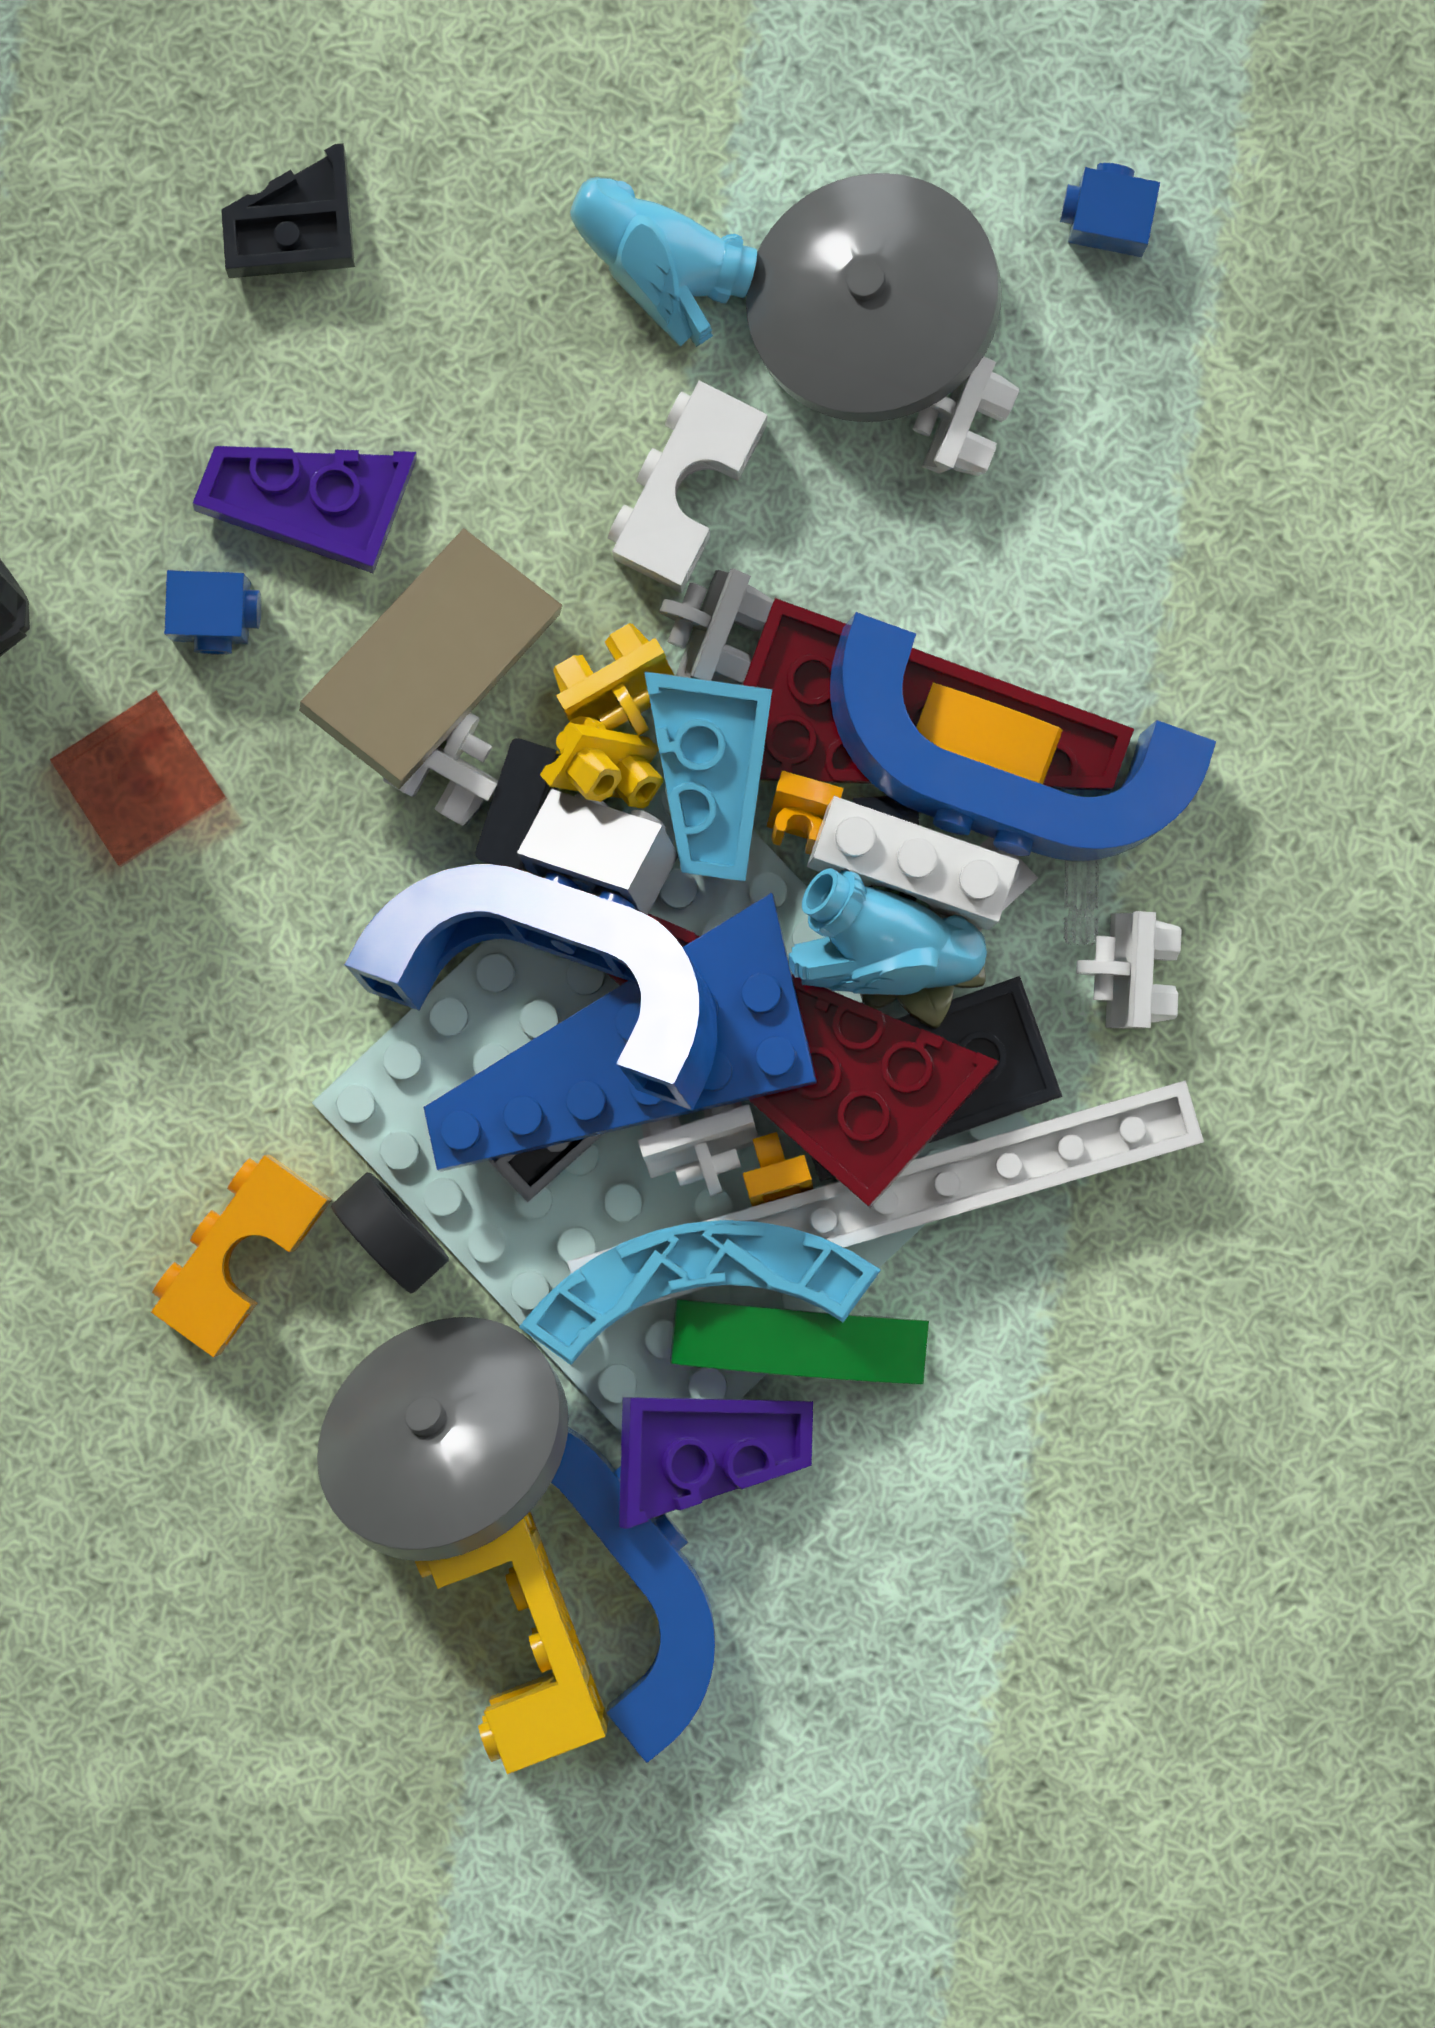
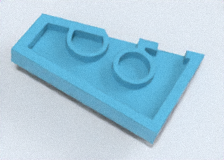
(711, 767)

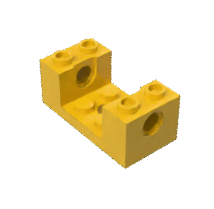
(555, 1709)

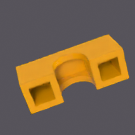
(202, 1296)

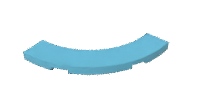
(694, 1258)

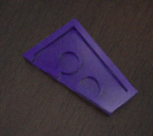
(314, 501)
(701, 1448)

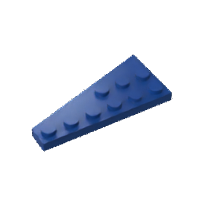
(569, 1076)

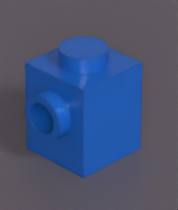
(1111, 209)
(210, 609)

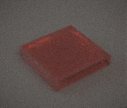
(138, 779)

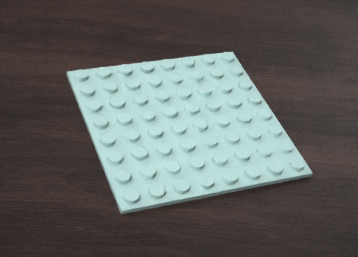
(605, 1196)

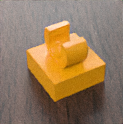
(800, 807)
(776, 1176)

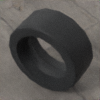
(389, 1232)

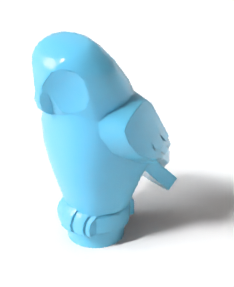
(662, 256)
(881, 941)

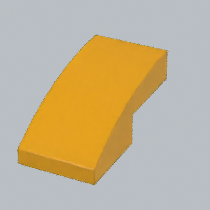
(989, 733)

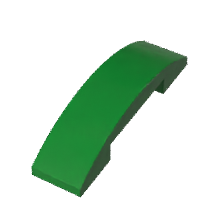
(798, 1342)

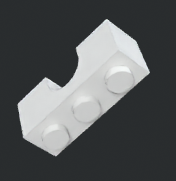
(707, 434)
(915, 861)

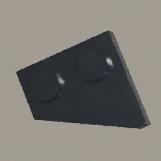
(293, 223)

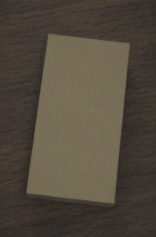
(430, 658)

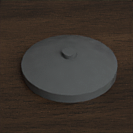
(874, 297)
(442, 1438)

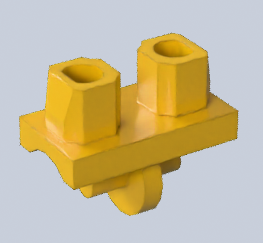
(619, 689)
(604, 763)

